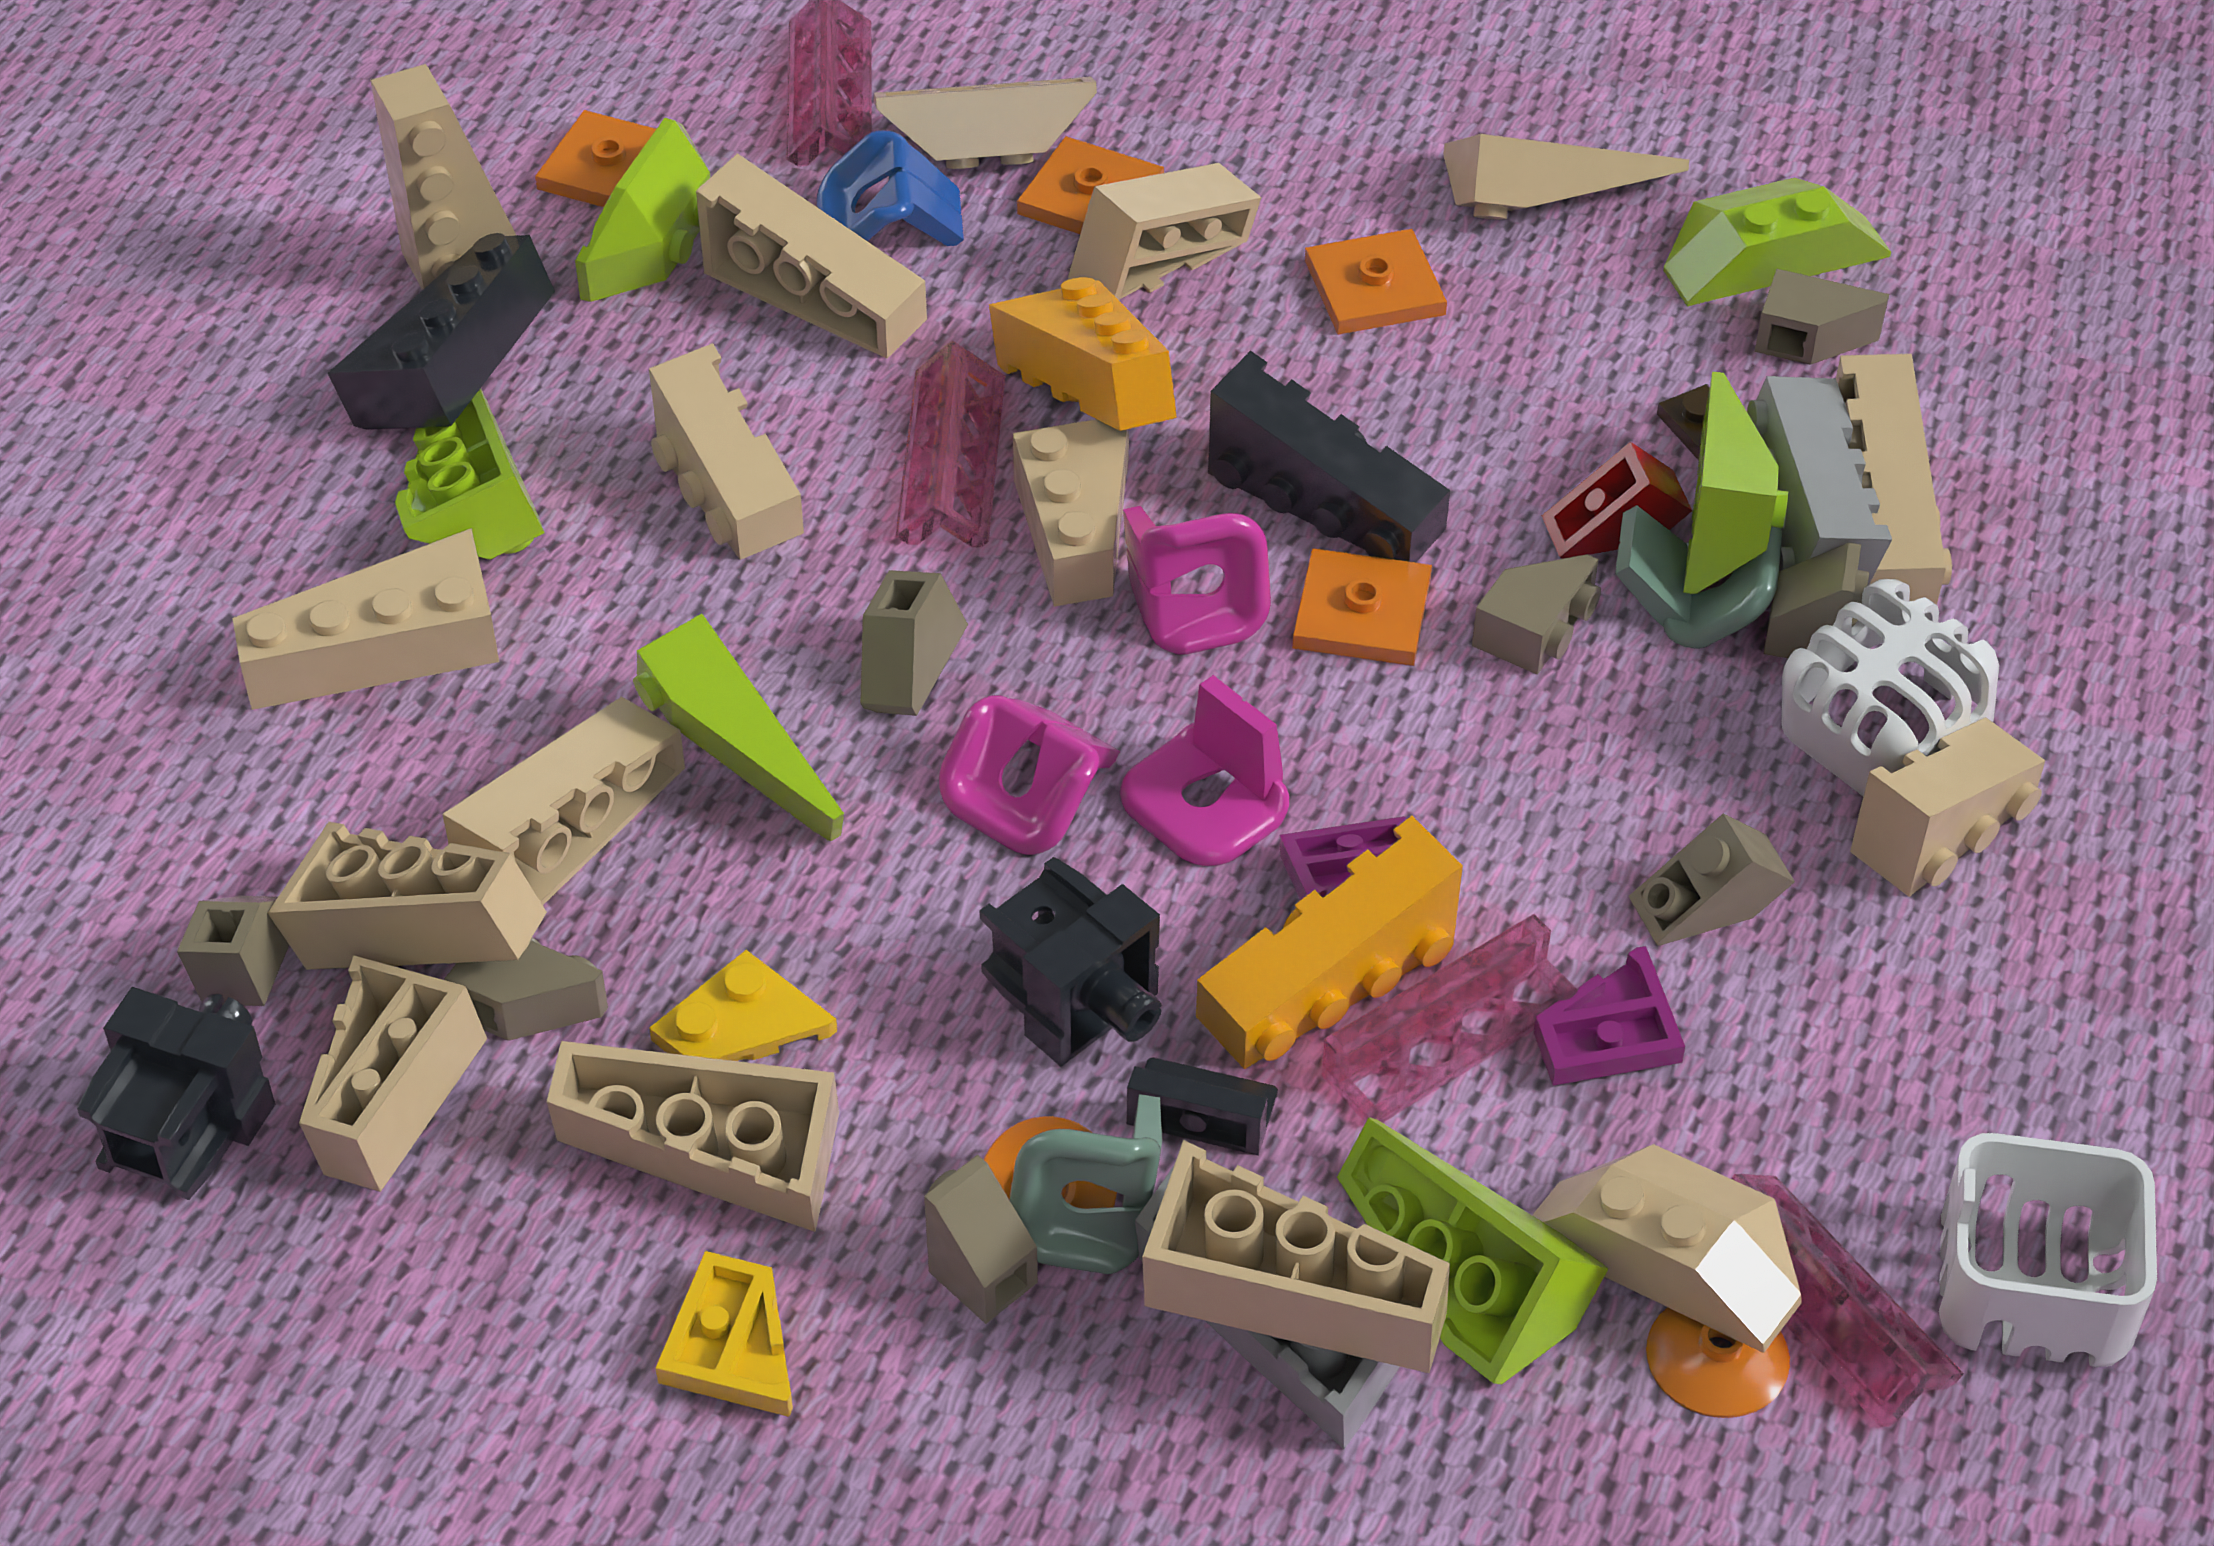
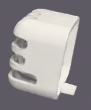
(1907, 634)
(2048, 1307)

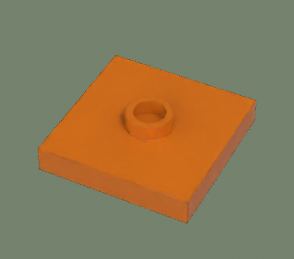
(592, 158)
(1067, 180)
(1375, 281)
(1362, 607)

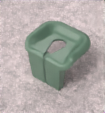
(1653, 569)
(1092, 1237)

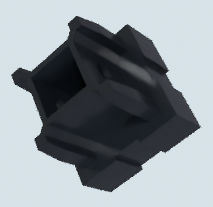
(1076, 964)
(176, 1088)

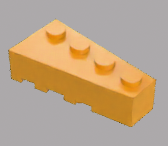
(1087, 353)
(1335, 949)

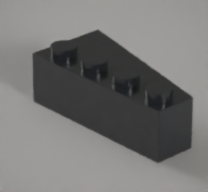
(446, 339)
(1319, 467)

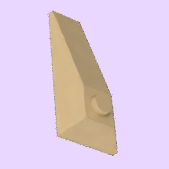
(1517, 173)

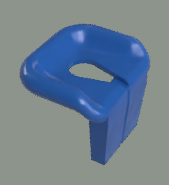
(913, 193)

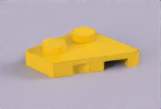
(741, 1015)
(729, 1337)

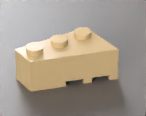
(1160, 223)
(718, 459)
(1073, 504)
(1944, 804)
(388, 1069)

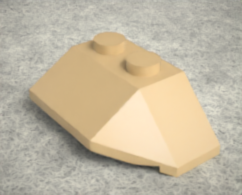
(988, 118)
(1683, 1240)

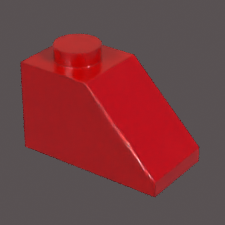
(1592, 513)

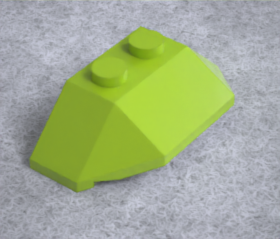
(647, 218)
(1745, 235)

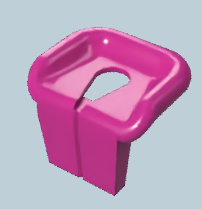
(1166, 552)
(1225, 737)
(984, 746)

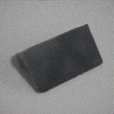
(1205, 1104)

